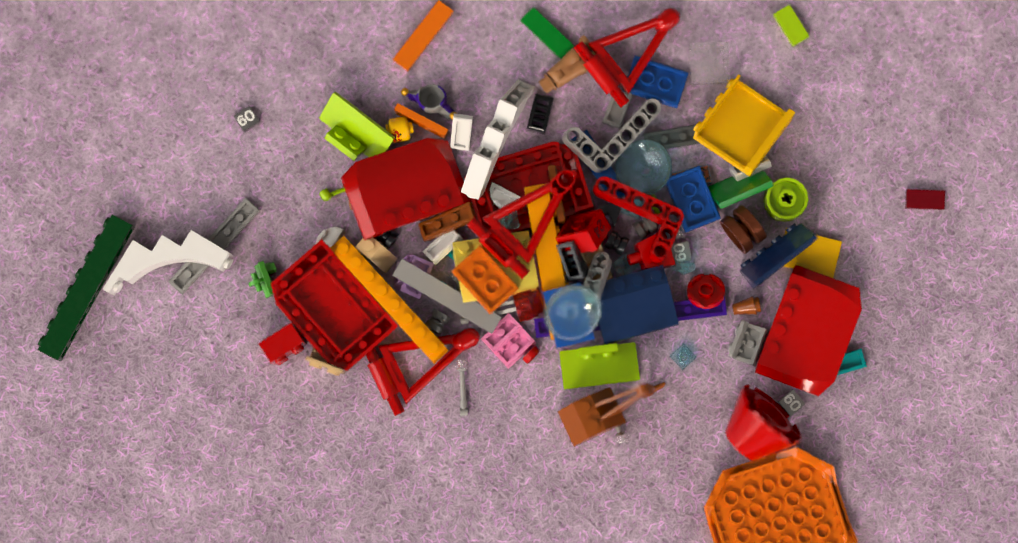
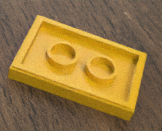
(819, 256)

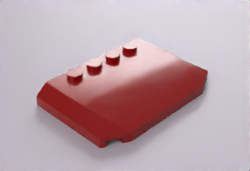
(531, 169)
(403, 186)
(331, 307)
(810, 331)

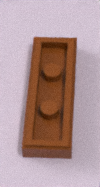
(560, 210)
(446, 222)

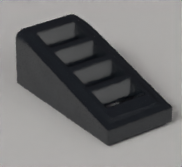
(535, 128)
(569, 268)

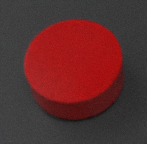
(531, 354)

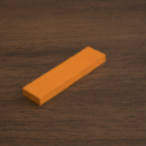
(423, 35)

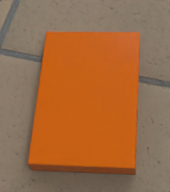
(485, 279)

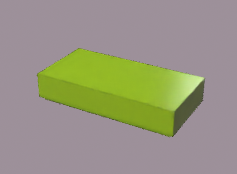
(791, 25)

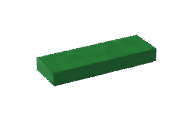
(546, 33)

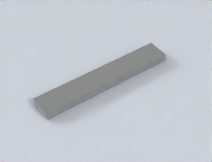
(221, 237)
(445, 296)

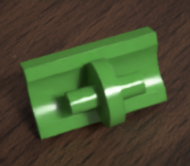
(262, 272)

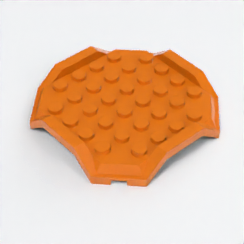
(778, 501)

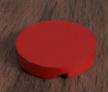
(706, 291)

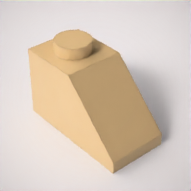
(376, 254)

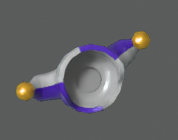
(431, 100)

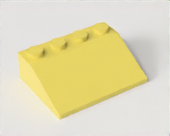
(464, 248)

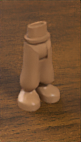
(565, 70)

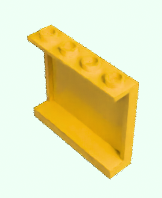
(742, 126)

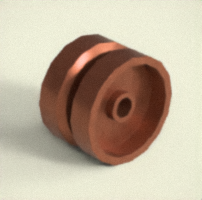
(743, 229)

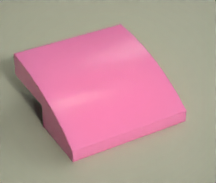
(508, 341)

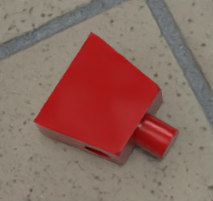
(642, 254)

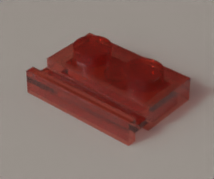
(528, 304)

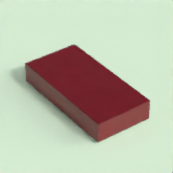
(925, 199)

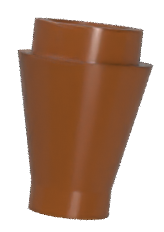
(747, 306)

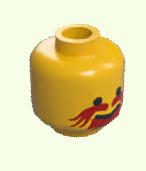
(399, 128)

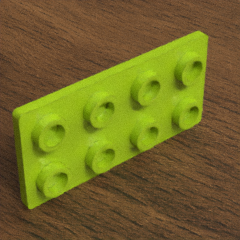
(353, 130)
(599, 365)

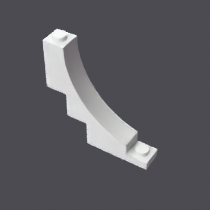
(494, 138)
(139, 260)

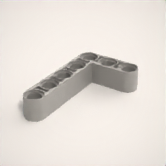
(617, 140)

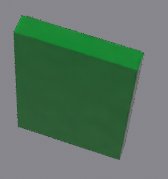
(730, 191)

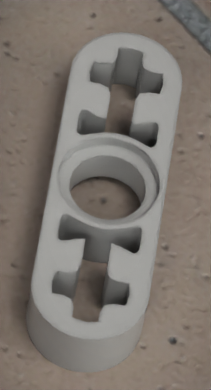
(595, 268)

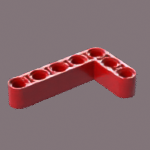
(645, 211)

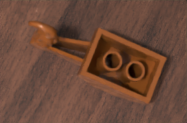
(600, 412)

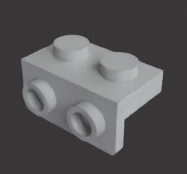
(747, 343)

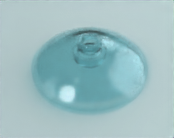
(642, 156)
(577, 320)

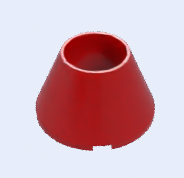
(760, 425)

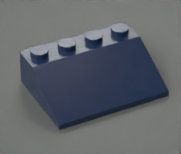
(776, 256)
(636, 305)

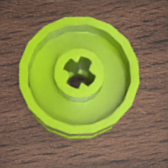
(796, 196)

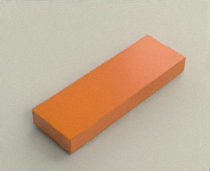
(421, 121)

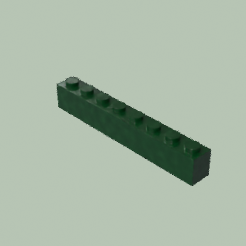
(85, 288)

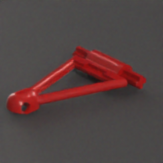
(605, 69)
(503, 243)
(390, 378)

